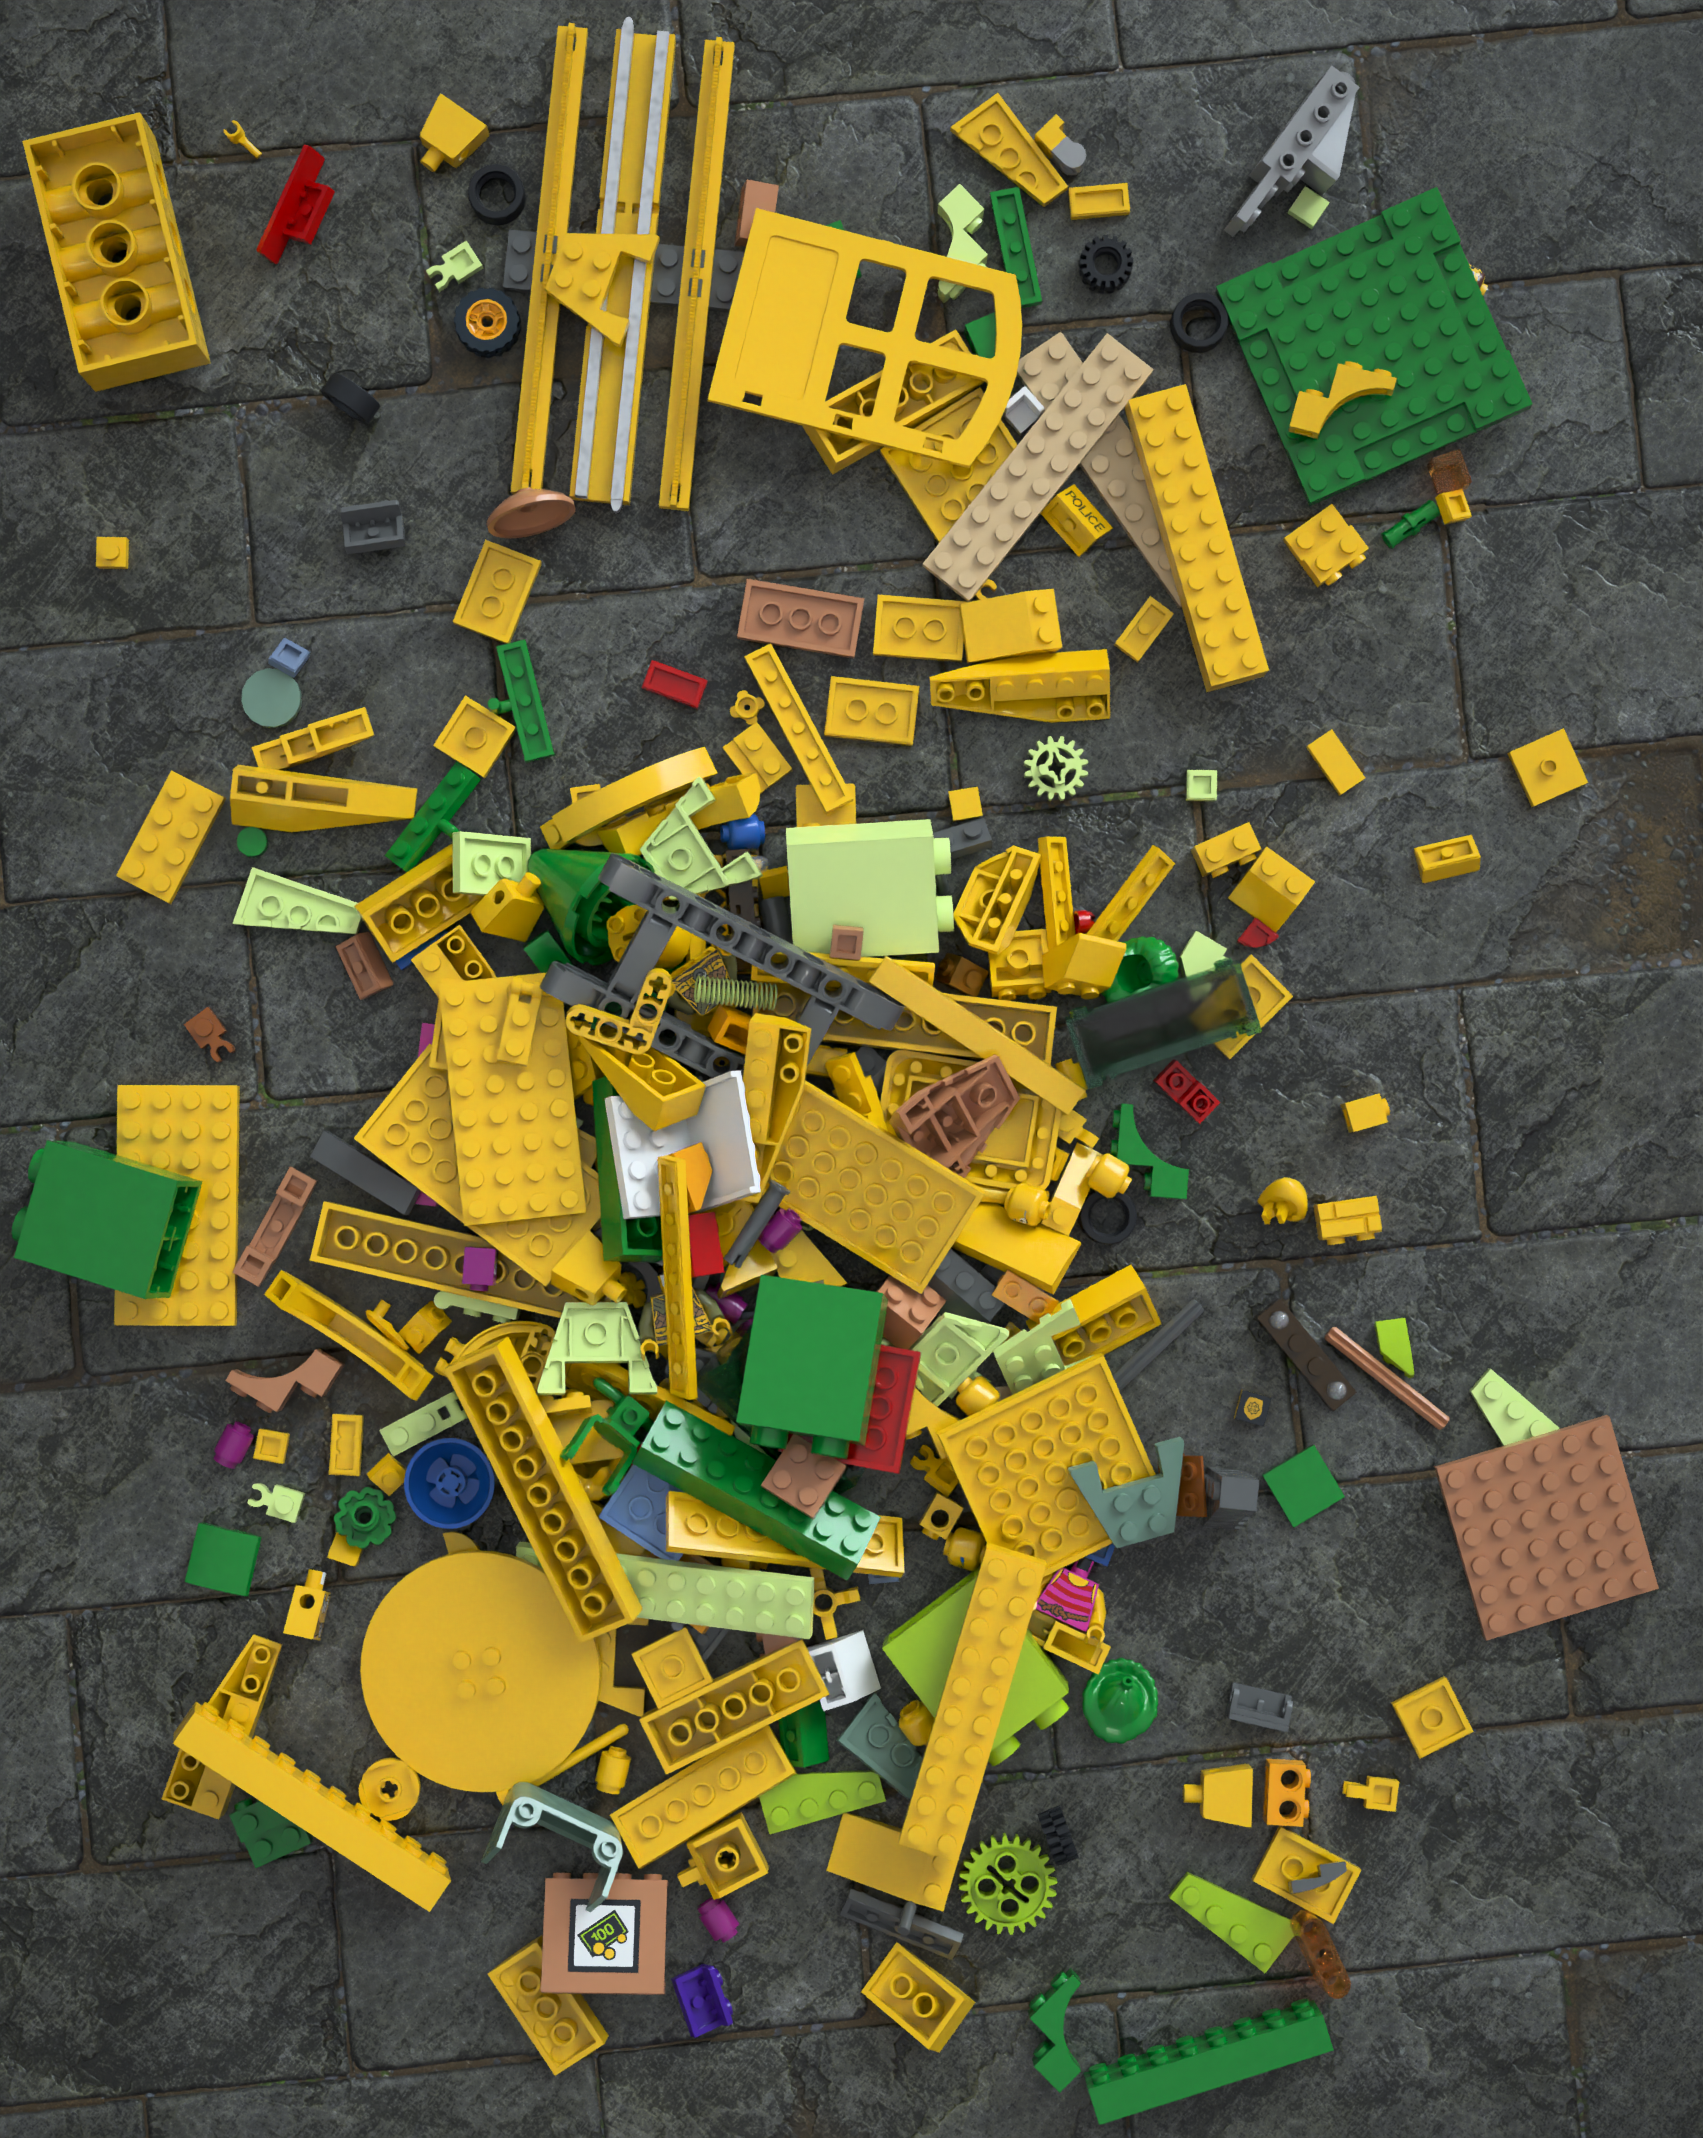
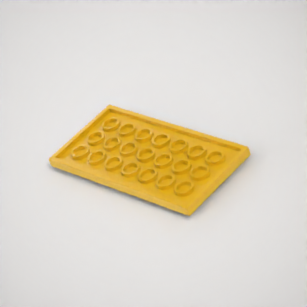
(510, 1119)
(196, 1136)
(417, 1140)
(871, 1189)

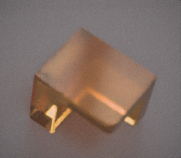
(1449, 472)

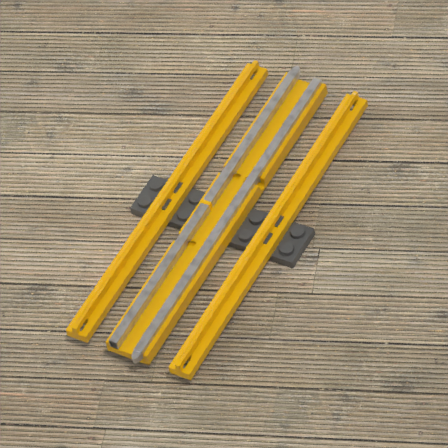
(683, 277)

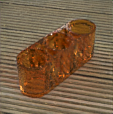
(1330, 1963)

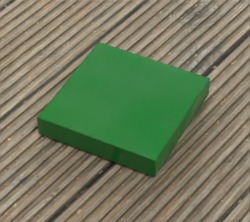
(1303, 1485)

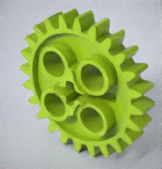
(1025, 1864)

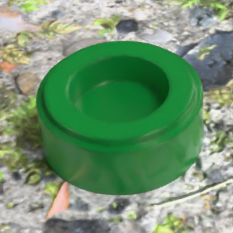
(252, 842)

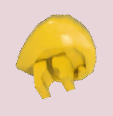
(1285, 1200)

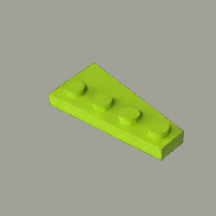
(819, 1796)

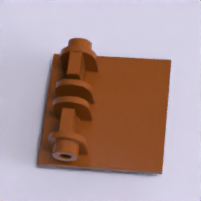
(1192, 1488)

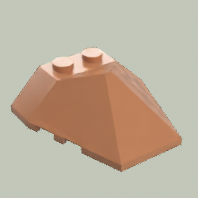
(957, 1114)

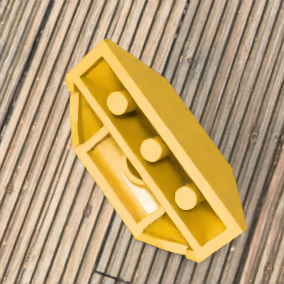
(997, 899)

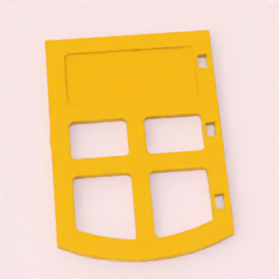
(793, 320)

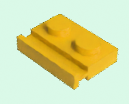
(756, 753)

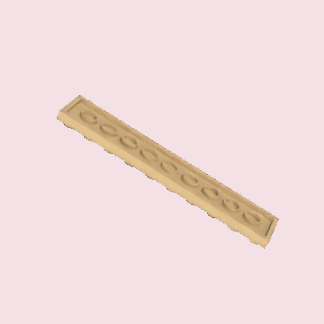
(1110, 464)
(1037, 467)

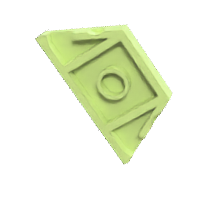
(952, 1352)

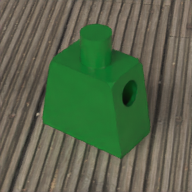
(544, 950)

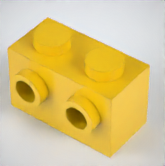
(1226, 849)

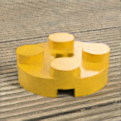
(381, 1803)

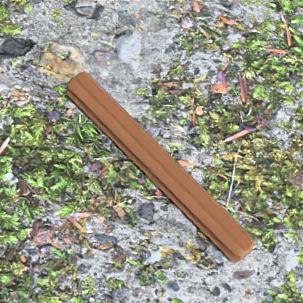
(1387, 1378)

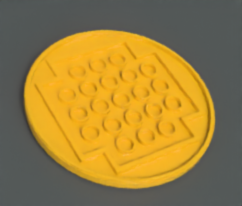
(478, 1672)

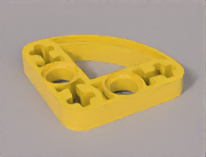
(512, 1330)

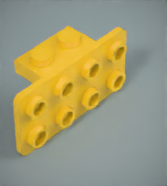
(566, 1418)

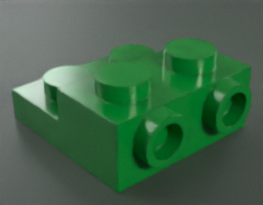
(266, 1832)

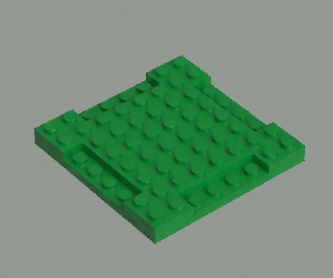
(1392, 301)

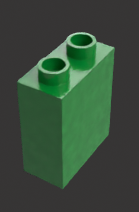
(105, 1219)
(811, 1364)

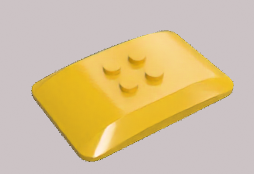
(1015, 1153)

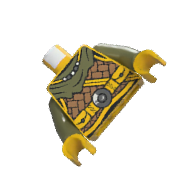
(707, 963)
(653, 1319)

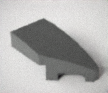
(1326, 1874)

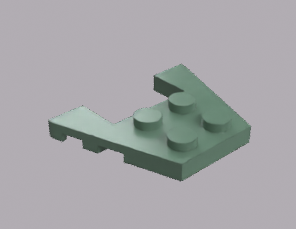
(1140, 1507)

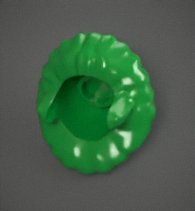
(1143, 966)
(1120, 1701)

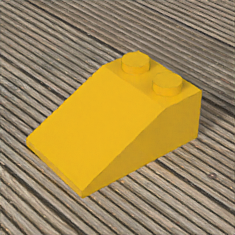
(1010, 626)
(918, 1998)

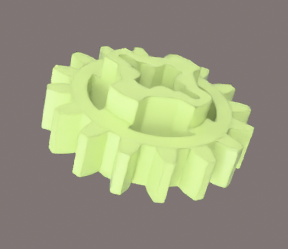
(1042, 771)

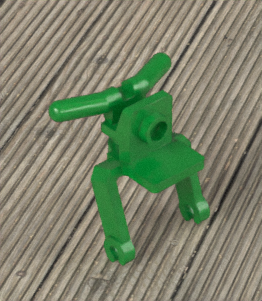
(617, 1429)

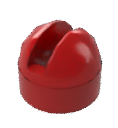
(1083, 921)

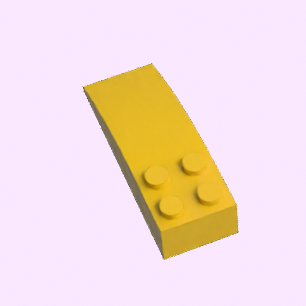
(921, 397)
(734, 1706)

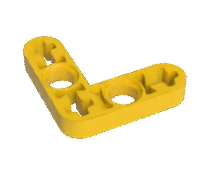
(635, 1025)

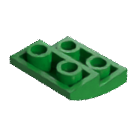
(223, 1559)

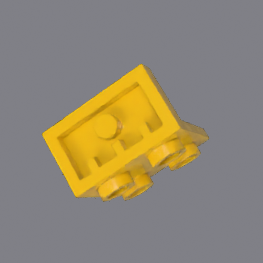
(811, 813)

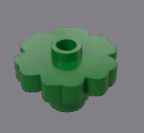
(357, 1504)

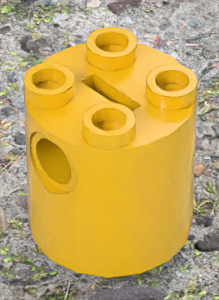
(623, 926)

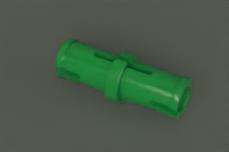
(1410, 524)

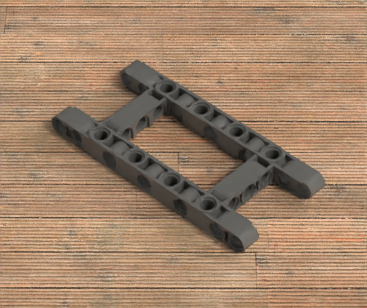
(745, 942)

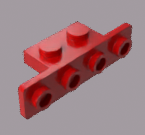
(299, 207)

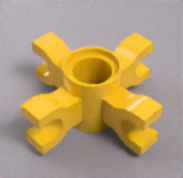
(838, 1598)

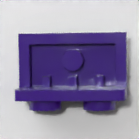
(702, 1999)

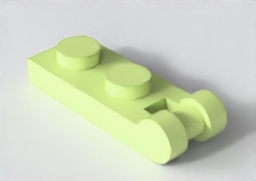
(475, 1307)
(422, 1424)

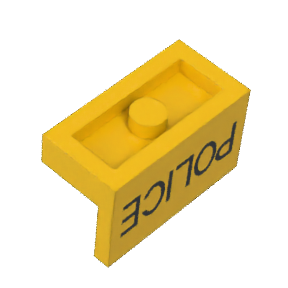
(1076, 519)

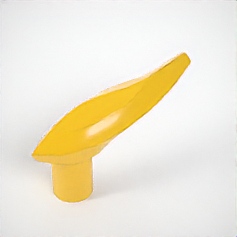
(384, 1326)

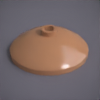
(530, 513)

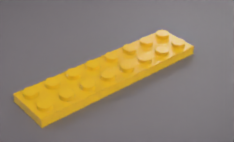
(704, 1531)

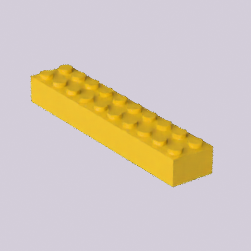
(1196, 538)
(1024, 1023)
(424, 1257)
(543, 1490)
(972, 1702)
(312, 1806)

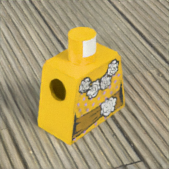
(305, 1621)

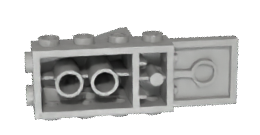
(1306, 148)

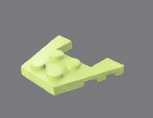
(682, 854)
(596, 1335)
(1033, 1354)

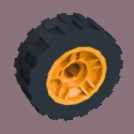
(491, 306)

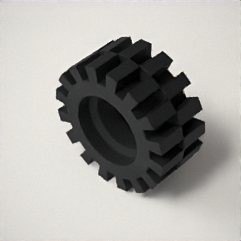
(1111, 247)
(1057, 1835)

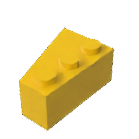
(805, 1262)

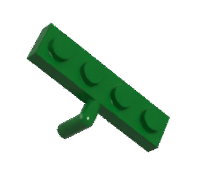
(523, 701)
(433, 817)

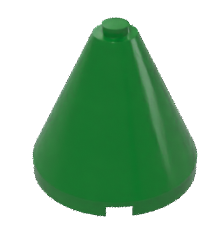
(578, 899)

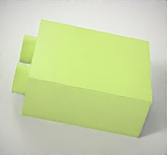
(869, 879)

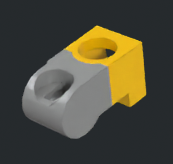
(1059, 148)

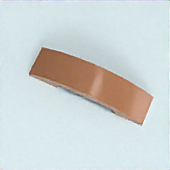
(276, 1227)

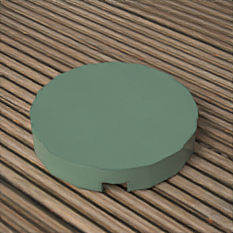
(271, 698)

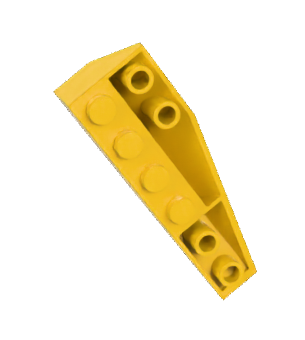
(1031, 687)
(313, 802)
(453, 958)
(773, 1085)
(236, 1698)

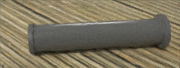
(756, 1223)

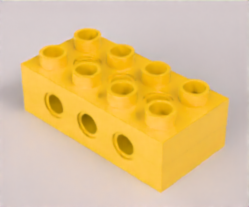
(69, 178)

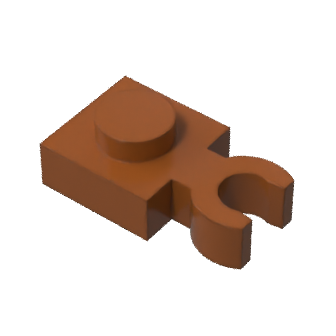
(207, 1031)

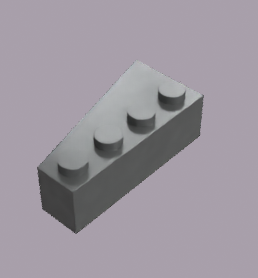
(1229, 1498)

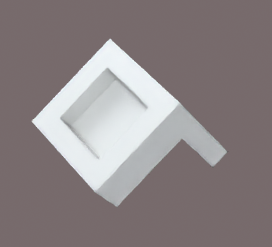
(1023, 410)

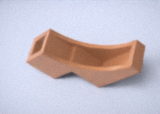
(273, 1392)

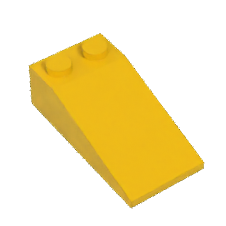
(649, 1083)
(871, 1856)

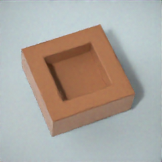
(846, 942)

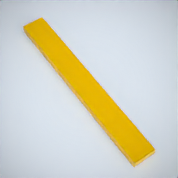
(976, 1034)
(677, 1277)

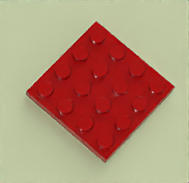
(888, 1414)

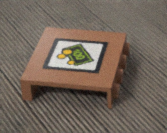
(611, 1948)

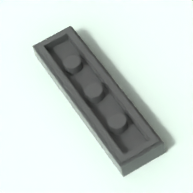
(365, 1172)

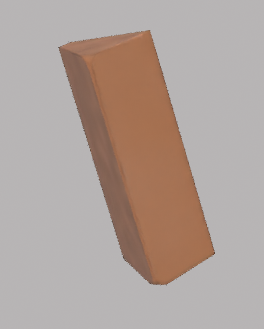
(364, 965)

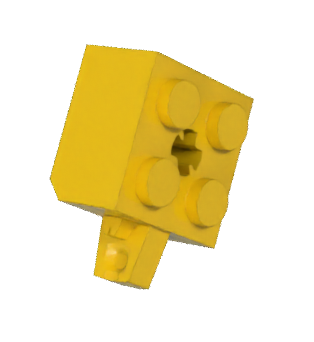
(720, 1874)

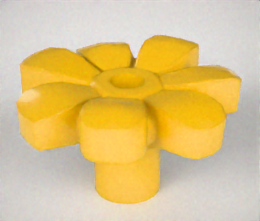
(634, 1294)

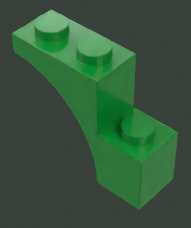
(1163, 1179)
(1048, 2014)

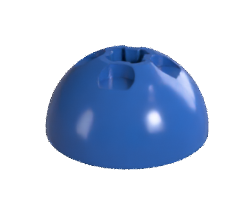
(432, 1486)

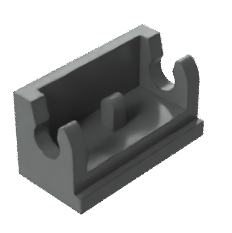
(1259, 1707)

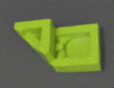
(1395, 1344)

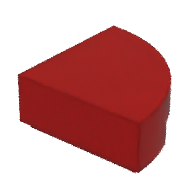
(1257, 935)

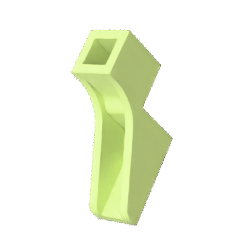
(962, 216)

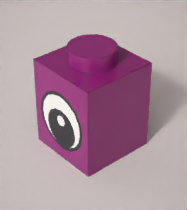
(480, 1267)

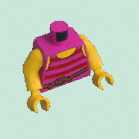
(1074, 1599)

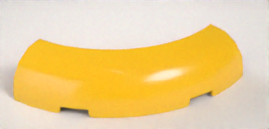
(734, 798)

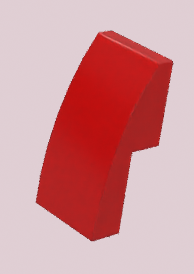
(1186, 1091)

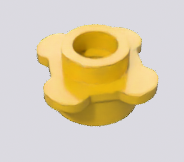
(743, 699)

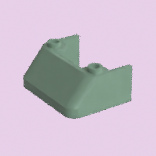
(531, 1805)

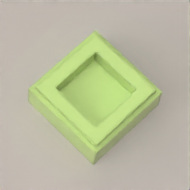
(1308, 207)
(1201, 785)

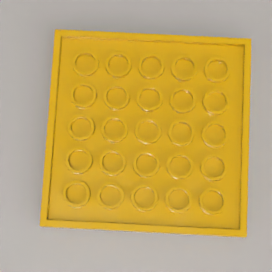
(1019, 1454)

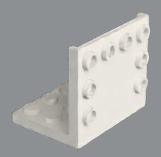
(719, 1125)

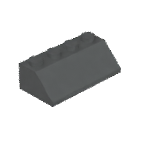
(964, 1290)

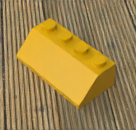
(416, 906)
(1108, 1315)

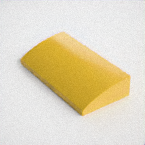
(1028, 1251)
(556, 2023)

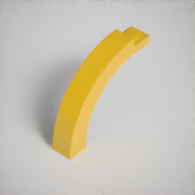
(627, 795)
(350, 1332)

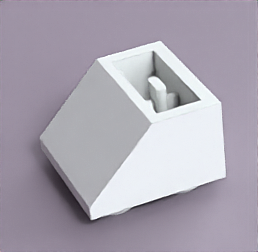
(845, 1669)

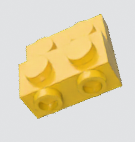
(1326, 546)
(1019, 967)

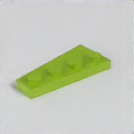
(1244, 1925)

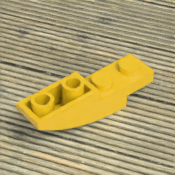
(855, 1088)

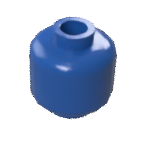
(743, 833)

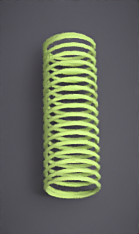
(769, 1000)

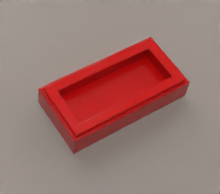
(674, 684)

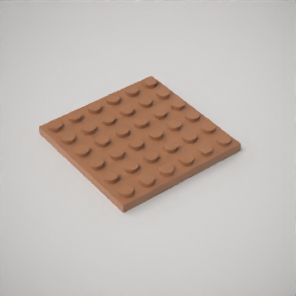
(1546, 1527)

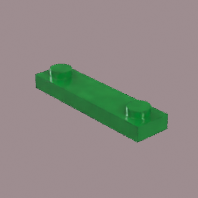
(1015, 243)

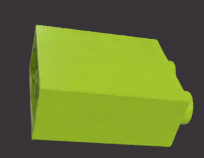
(925, 1649)

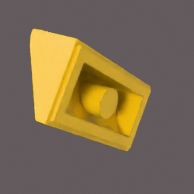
(1447, 859)

